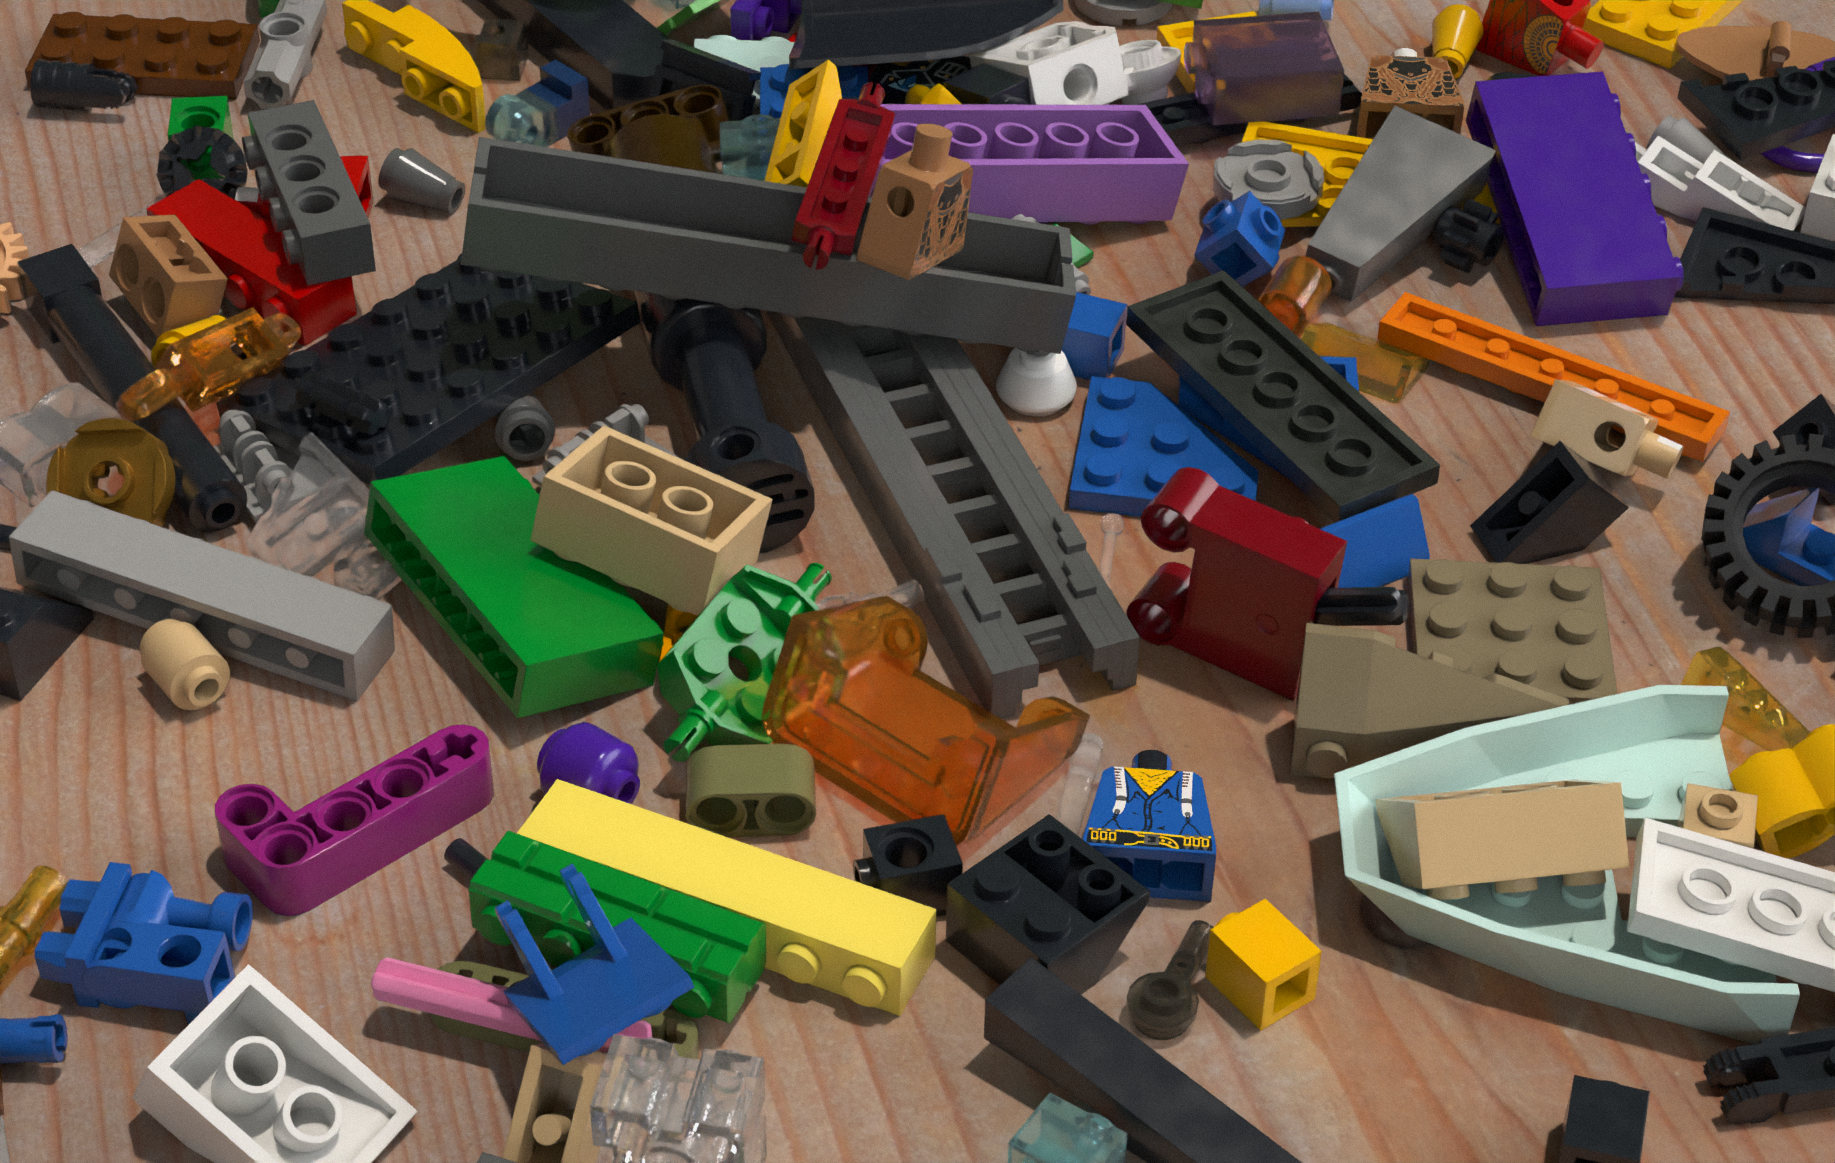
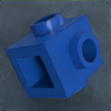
(1240, 239)

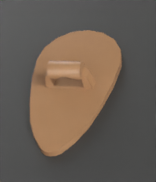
(1752, 49)

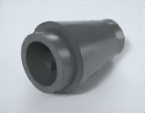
(419, 181)
(524, 429)

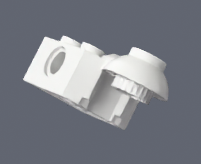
(1085, 65)

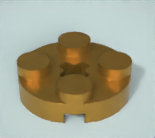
(138, 457)

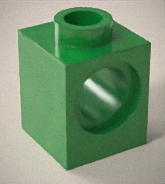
(202, 112)

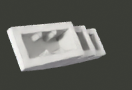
(1687, 186)

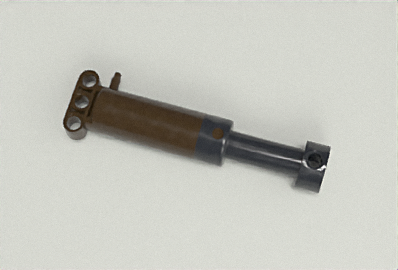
(702, 343)

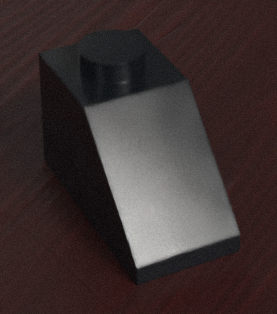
(1550, 510)
(34, 636)

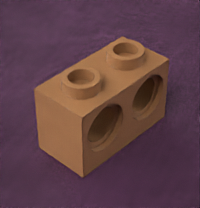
(165, 273)

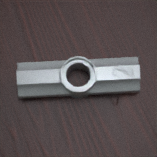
(284, 51)

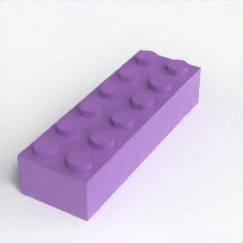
(1055, 159)

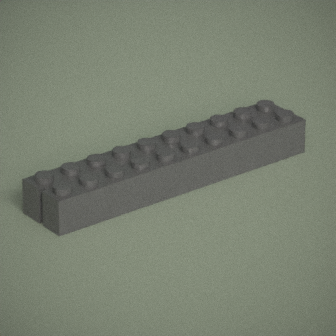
(733, 246)

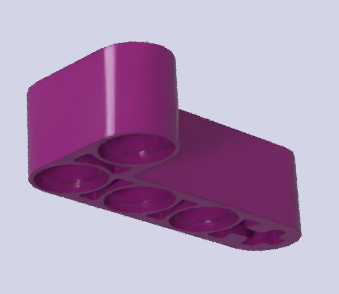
(356, 829)

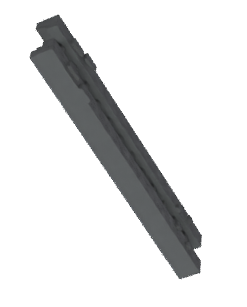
(963, 507)

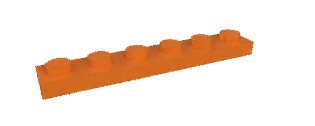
(1532, 366)

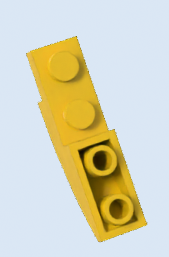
(424, 53)

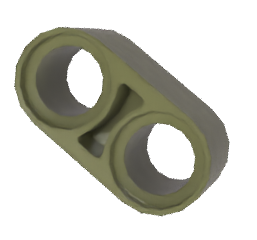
(751, 790)

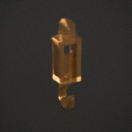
(206, 369)

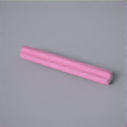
(461, 999)

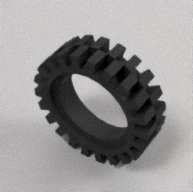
(1725, 546)

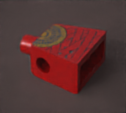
(1539, 34)

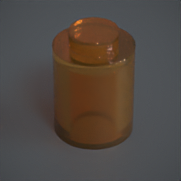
(1297, 292)

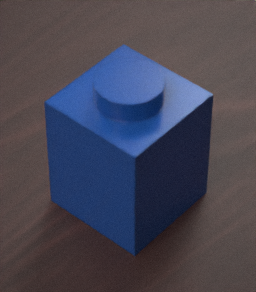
(1095, 336)

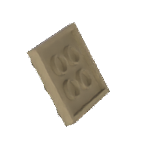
(1515, 622)

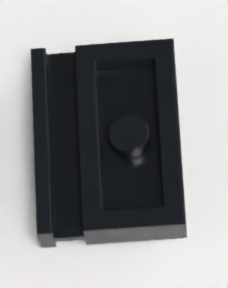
(688, 66)

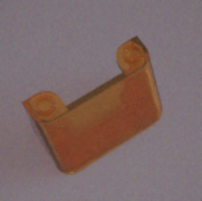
(898, 737)

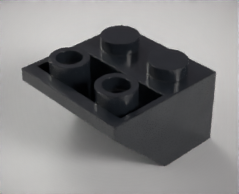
(1046, 901)

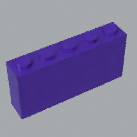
(1573, 199)

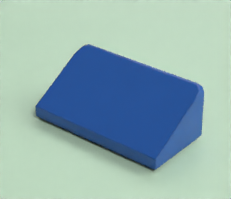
(1381, 543)

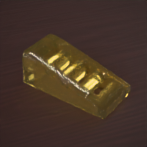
(1750, 706)

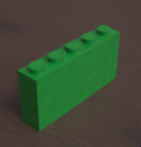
(522, 616)

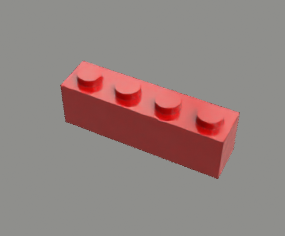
(255, 261)

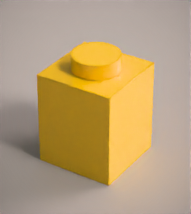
(1262, 963)

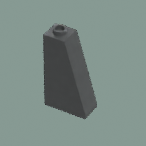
(1396, 199)

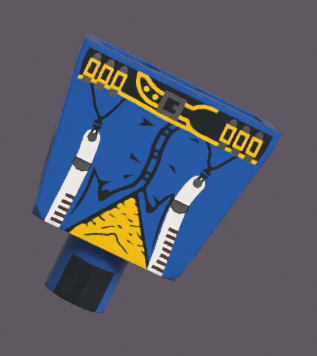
(1155, 827)

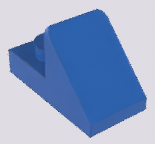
(1786, 542)

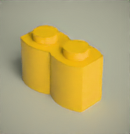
(1793, 793)

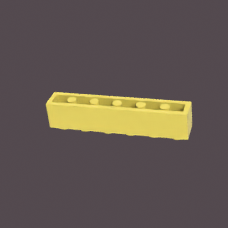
(816, 922)

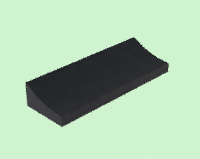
(594, 38)

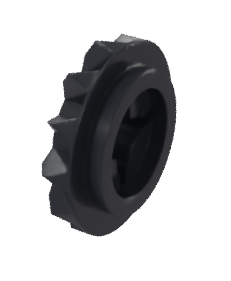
(191, 145)

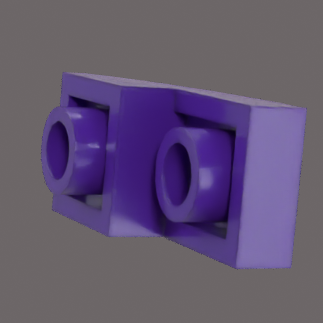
(758, 18)

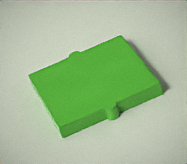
(689, 14)

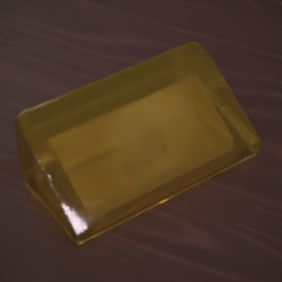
(1381, 368)

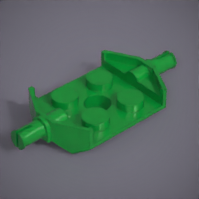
(743, 622)

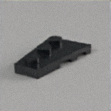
(1755, 262)

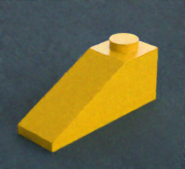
(804, 125)

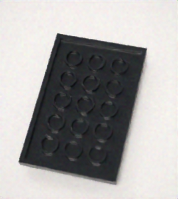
(439, 361)

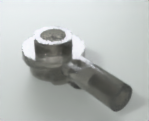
(1166, 1001)

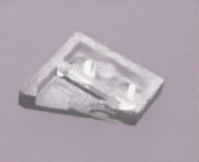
(311, 513)

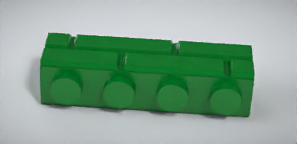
(711, 944)

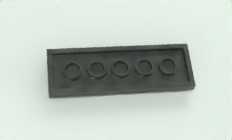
(1282, 396)

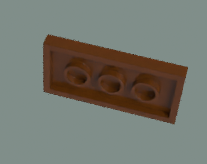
(161, 54)

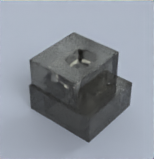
(501, 50)

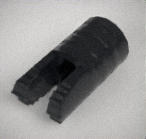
(79, 86)

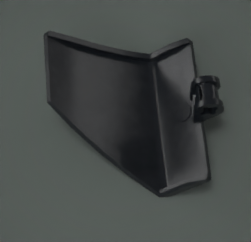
(910, 29)

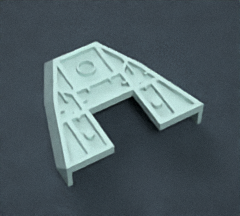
(1561, 933)

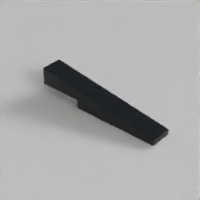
(1118, 1074)

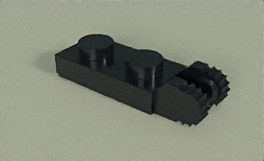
(1796, 1071)

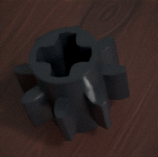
(1468, 236)

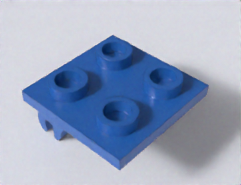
(597, 990)

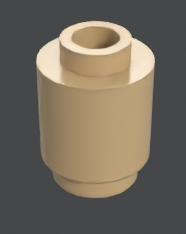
(184, 664)

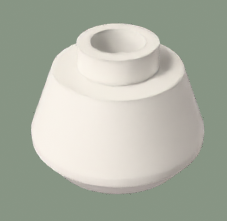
(1036, 382)

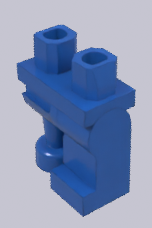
(144, 943)

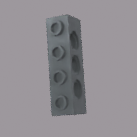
(308, 193)

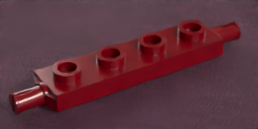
(843, 176)

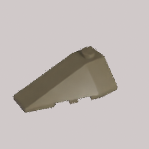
(1374, 699)

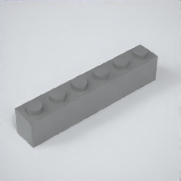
(233, 599)

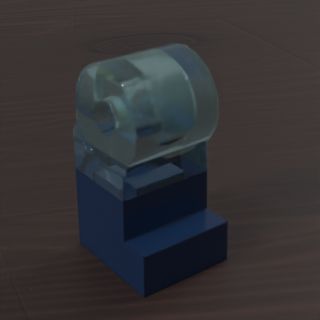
(542, 110)

